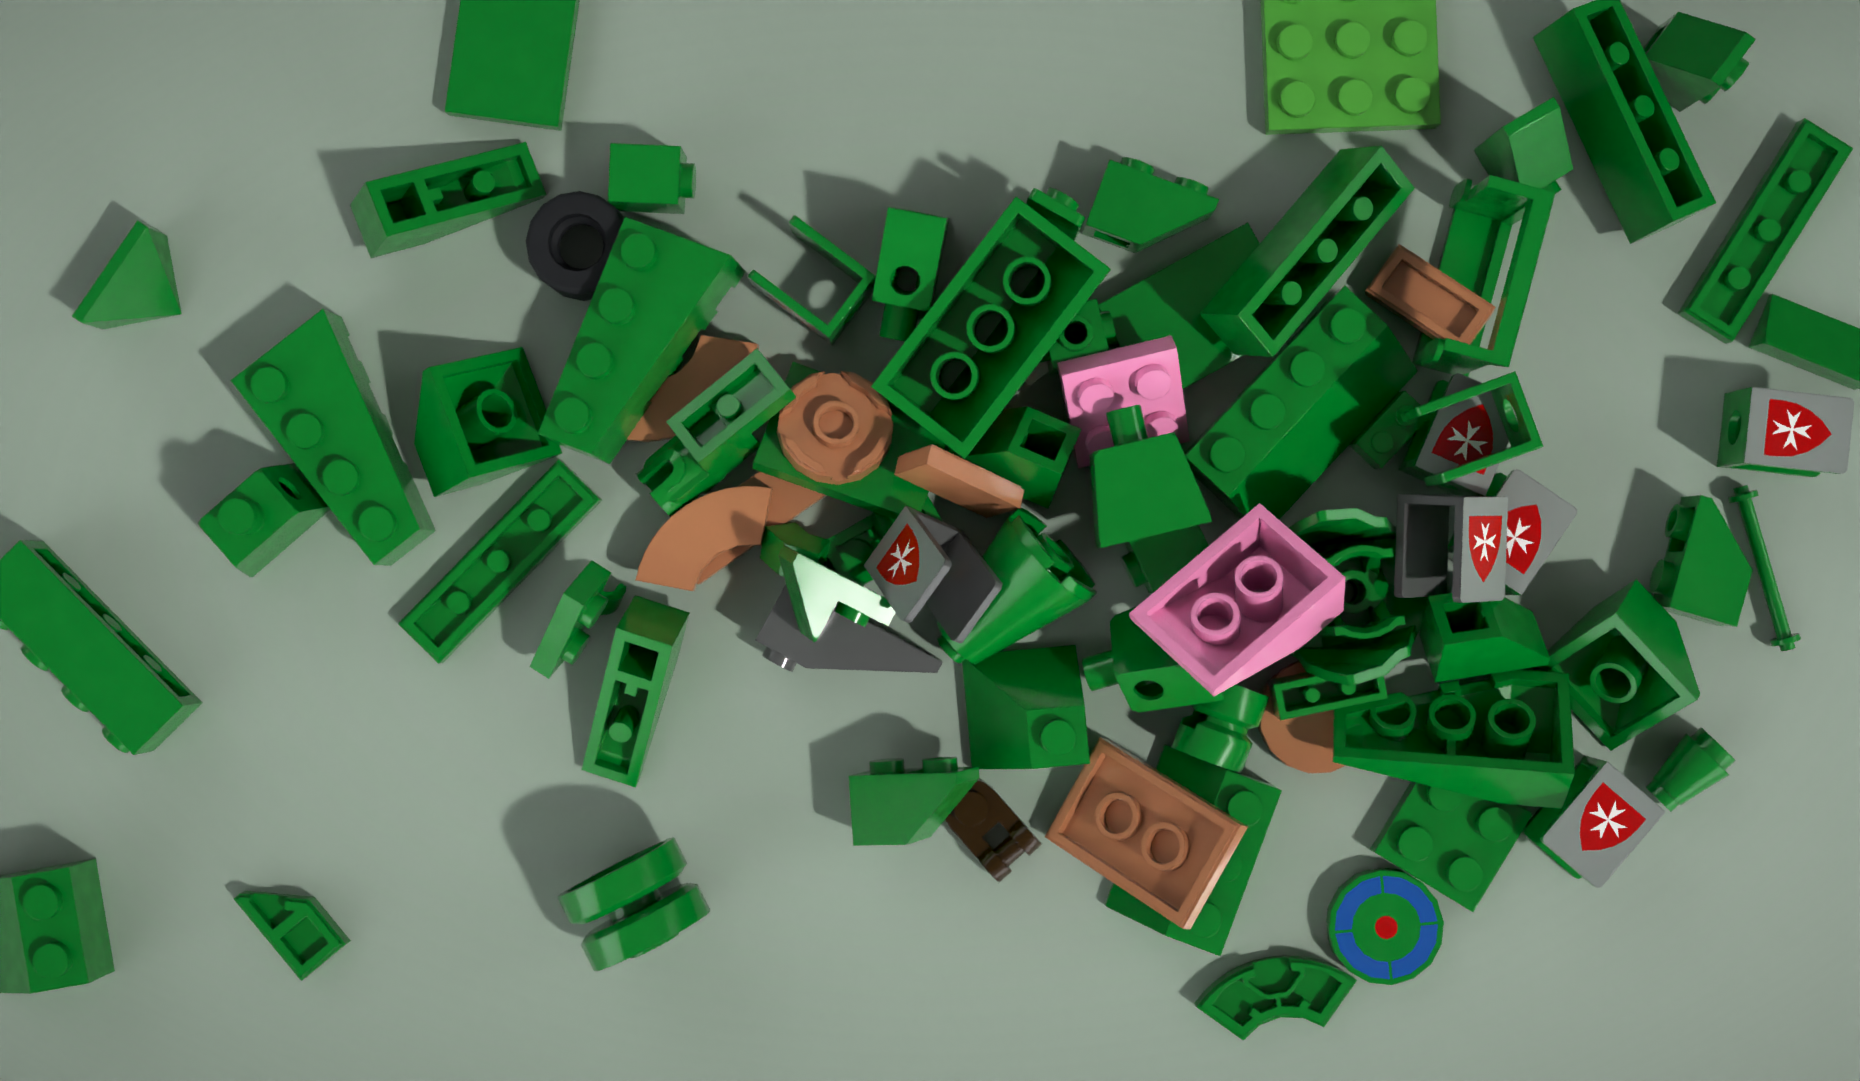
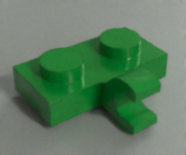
(577, 609)

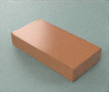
(1428, 298)
(959, 481)

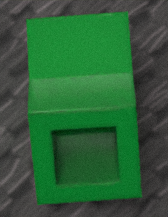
(795, 538)

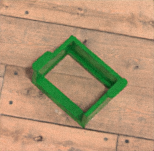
(1474, 258)

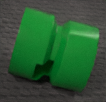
(1220, 728)

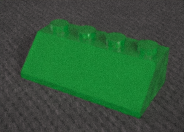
(990, 327)
(1302, 408)

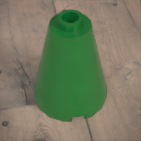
(1038, 586)

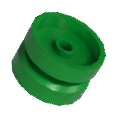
(637, 910)

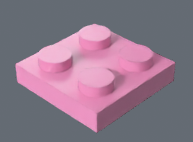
(1123, 378)

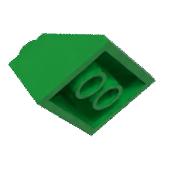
(1240, 797)

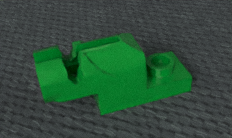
(715, 433)

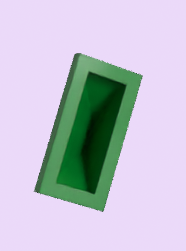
(134, 284)

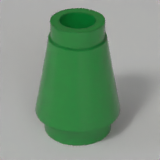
(1690, 769)

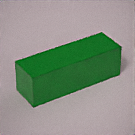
(1309, 694)

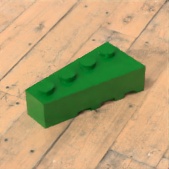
(634, 335)
(330, 425)

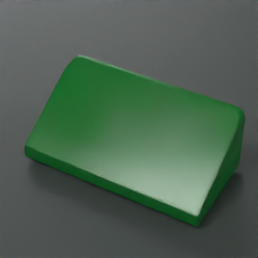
(1809, 341)

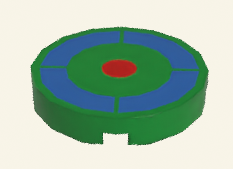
(1384, 926)

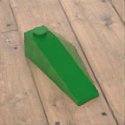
(1479, 739)

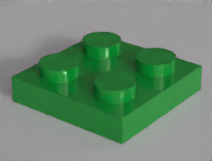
(1450, 840)

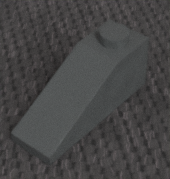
(839, 646)

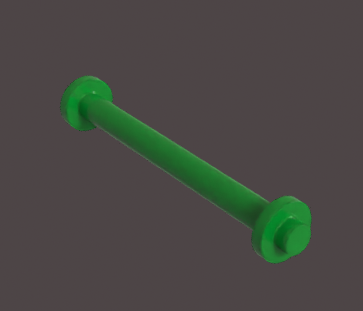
(1784, 638)

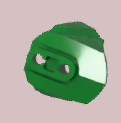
(1375, 625)

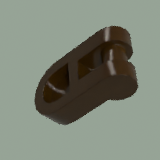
(981, 812)

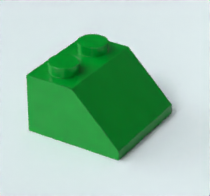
(53, 928)

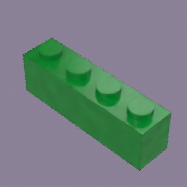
(1623, 118)
(1307, 251)
(90, 650)

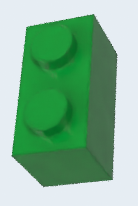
(1387, 432)

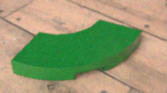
(1275, 989)

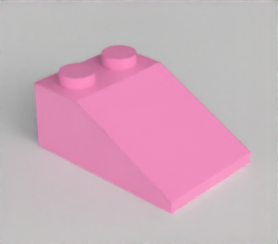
(1243, 602)

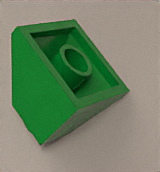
(480, 421)
(1625, 666)
(1026, 709)

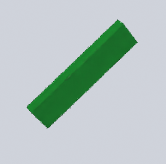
(1765, 231)
(500, 561)

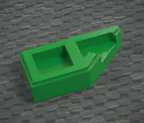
(295, 928)

